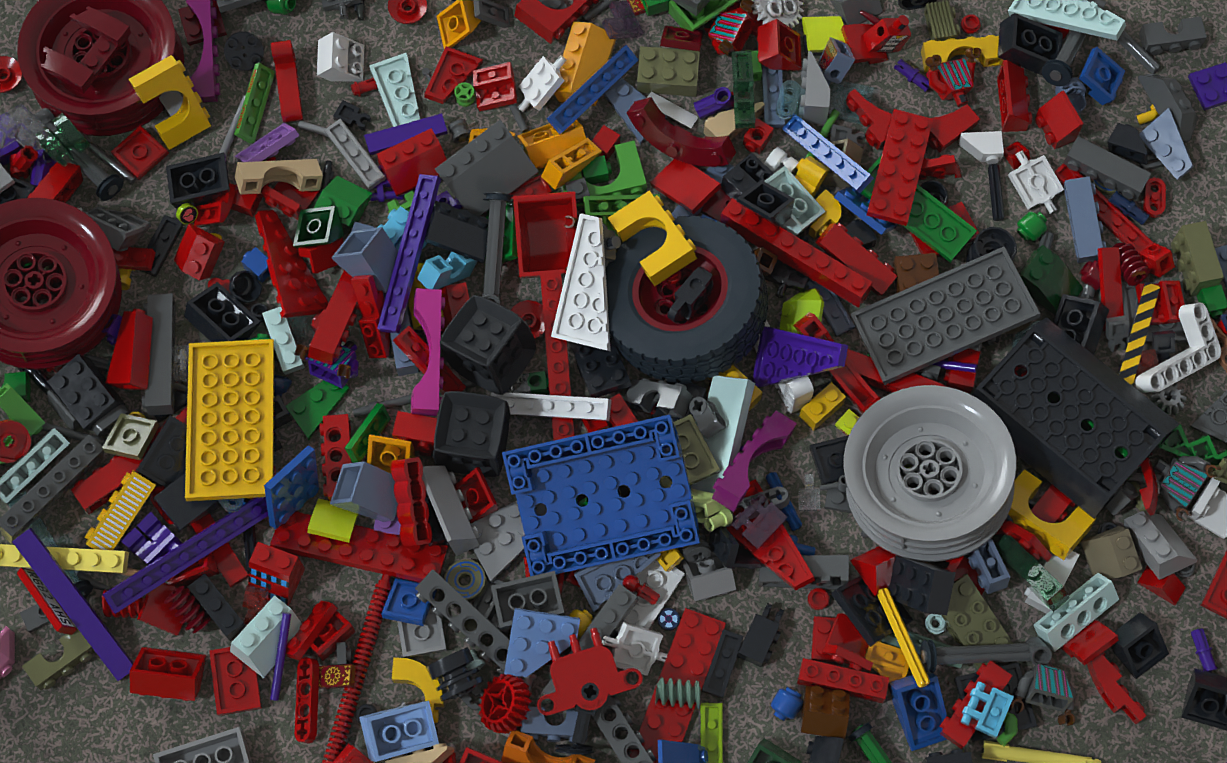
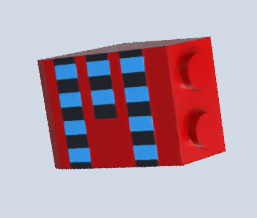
(275, 571)

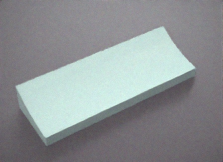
(732, 401)

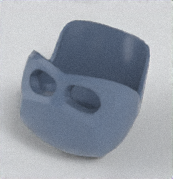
(1076, 93)

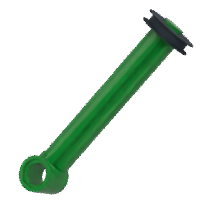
(868, 744)

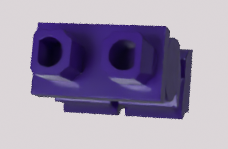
(161, 540)

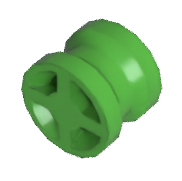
(467, 90)

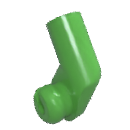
(1011, 729)

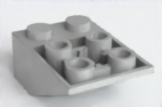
(814, 92)

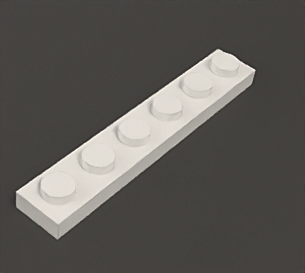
(557, 406)

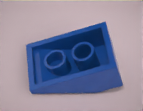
(919, 710)
(681, 752)

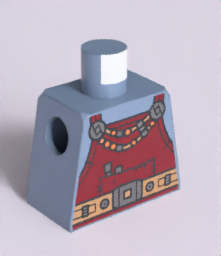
(835, 60)

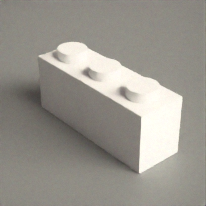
(1059, 570)

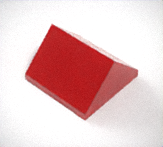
(477, 495)
(206, 565)
(875, 568)
(334, 632)

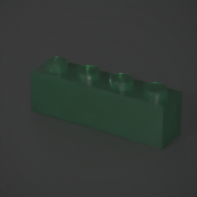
(1031, 573)

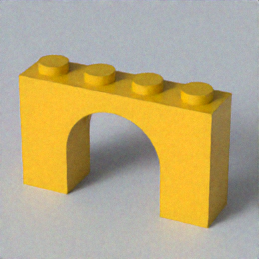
(169, 76)
(646, 213)
(1056, 537)

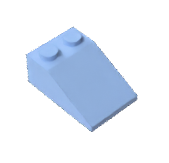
(399, 731)

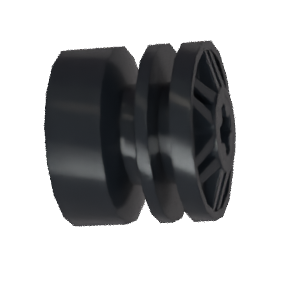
(991, 240)
(455, 674)

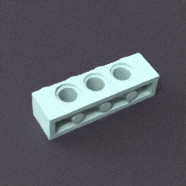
(31, 464)
(1077, 612)

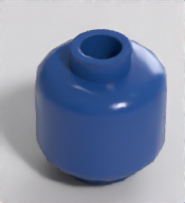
(787, 703)

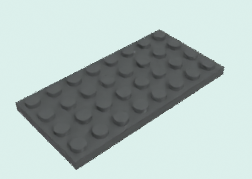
(945, 315)

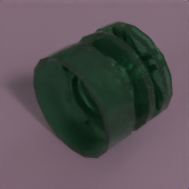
(62, 140)

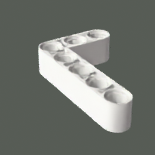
(1202, 351)
(795, 392)

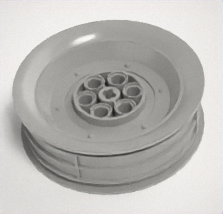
(946, 426)

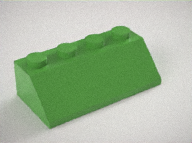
(691, 22)

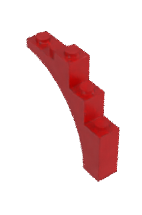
(943, 132)

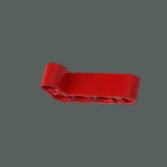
(287, 82)

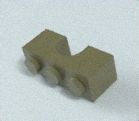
(45, 673)

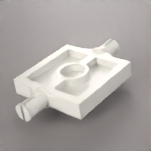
(541, 83)
(1035, 182)
(635, 648)

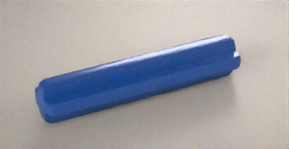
(792, 517)

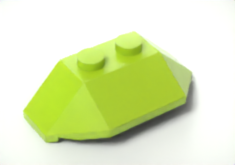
(799, 306)

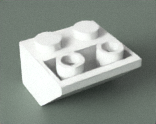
(340, 58)

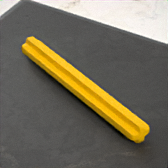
(903, 638)

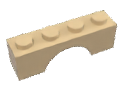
(302, 174)

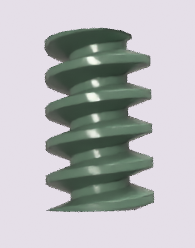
(678, 692)

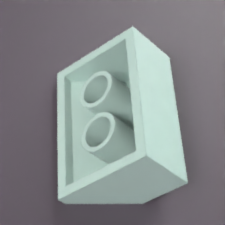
(260, 638)

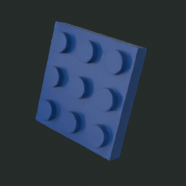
(291, 487)

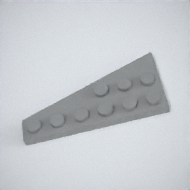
(501, 538)

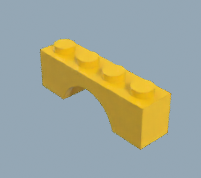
(954, 47)

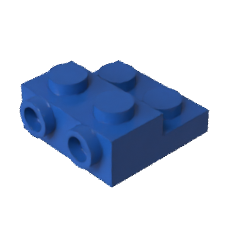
(1102, 76)

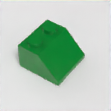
(348, 199)

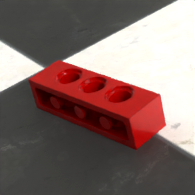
(332, 426)
(833, 677)

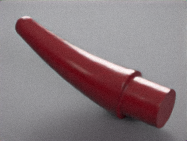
(870, 17)

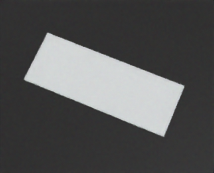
(674, 111)

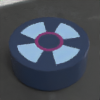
(668, 619)

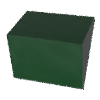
(318, 227)

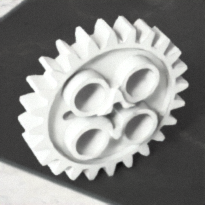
(784, 10)

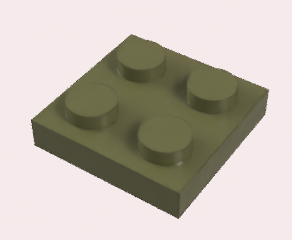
(130, 436)

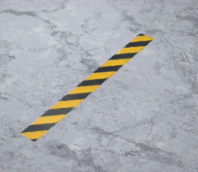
(1139, 332)

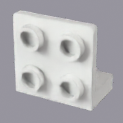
(1211, 509)

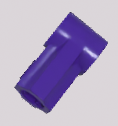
(713, 104)
(41, 167)

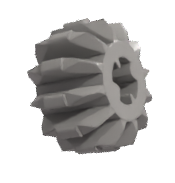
(1174, 404)

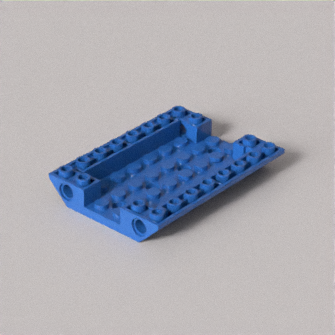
(610, 524)

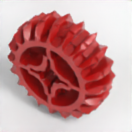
(504, 703)

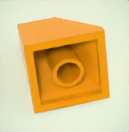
(457, 22)

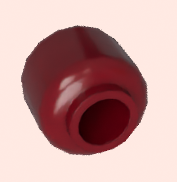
(1090, 274)

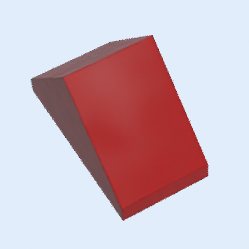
(1168, 588)

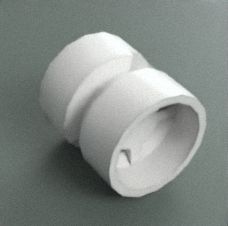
(779, 158)

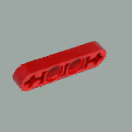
(304, 700)

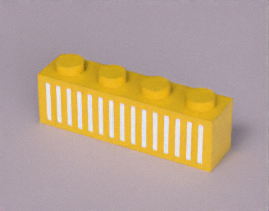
(120, 513)

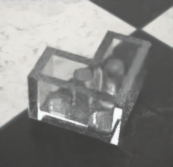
(20, 126)

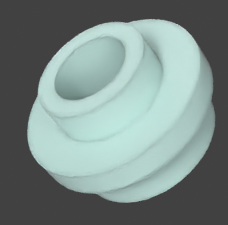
(928, 624)

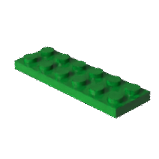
(932, 221)

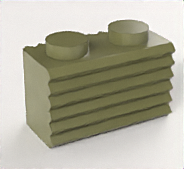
(940, 21)

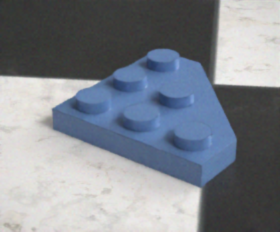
(530, 638)

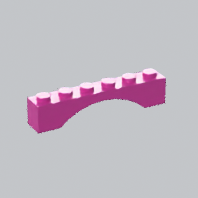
(427, 311)

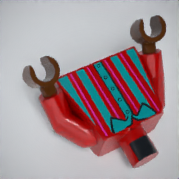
(731, 29)
(954, 77)

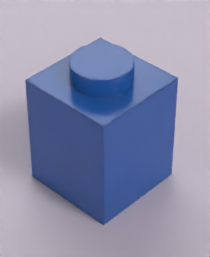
(255, 262)

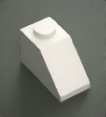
(983, 145)

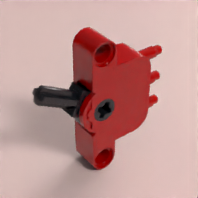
(579, 670)

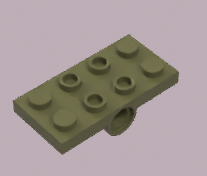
(971, 619)

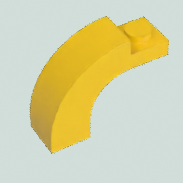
(414, 673)

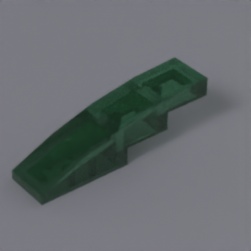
(743, 89)

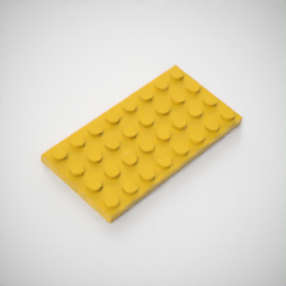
(229, 419)

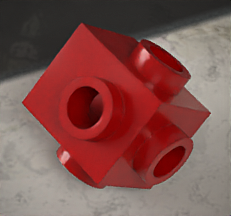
(1158, 259)

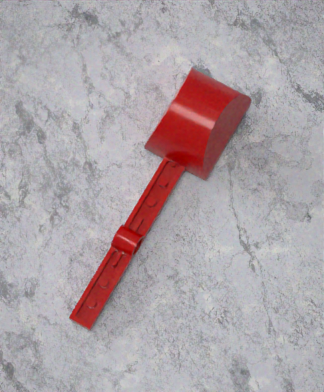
(545, 252)

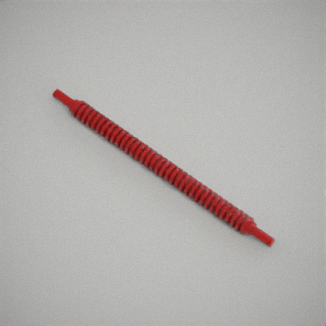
(365, 647)

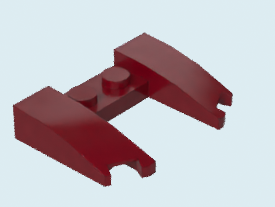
(81, 75)

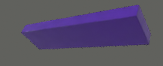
(392, 136)

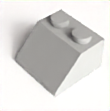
(708, 577)

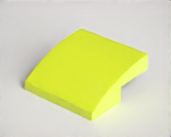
(820, 29)
(332, 521)

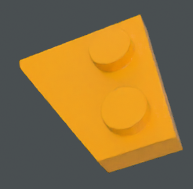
(887, 661)

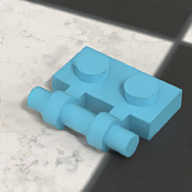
(993, 713)

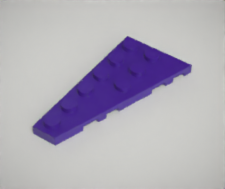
(792, 355)

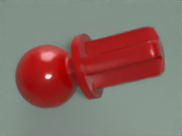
(633, 584)

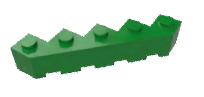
(1201, 447)

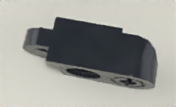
(691, 295)

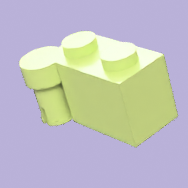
(710, 511)

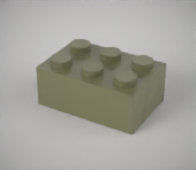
(668, 71)
(1196, 257)

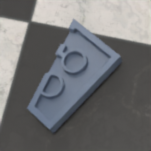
(1167, 144)

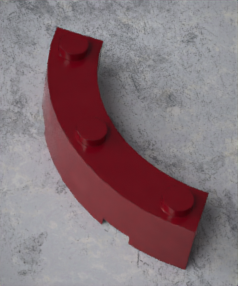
(676, 141)

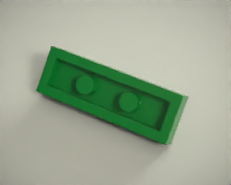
(372, 425)

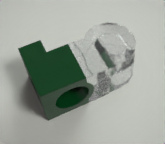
(532, 384)

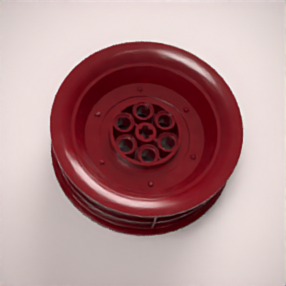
(110, 101)
(77, 311)

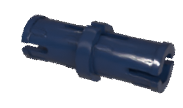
(1129, 208)

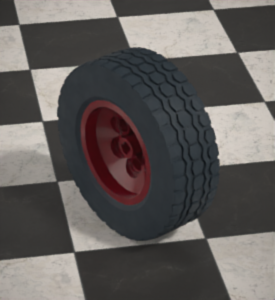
(706, 341)

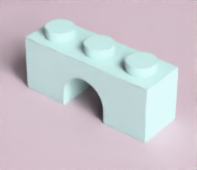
(283, 341)

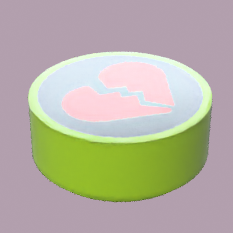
(186, 213)

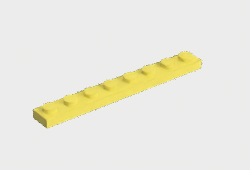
(72, 559)

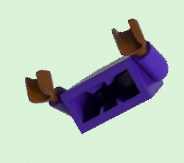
(339, 371)

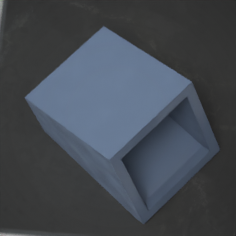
(368, 254)
(366, 491)

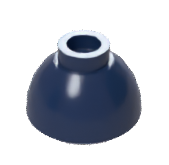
(281, 385)

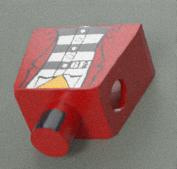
(888, 35)

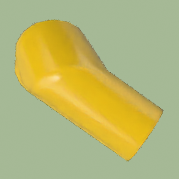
(1148, 116)

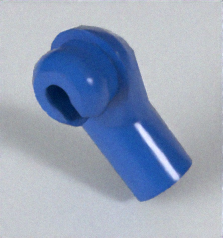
(804, 550)

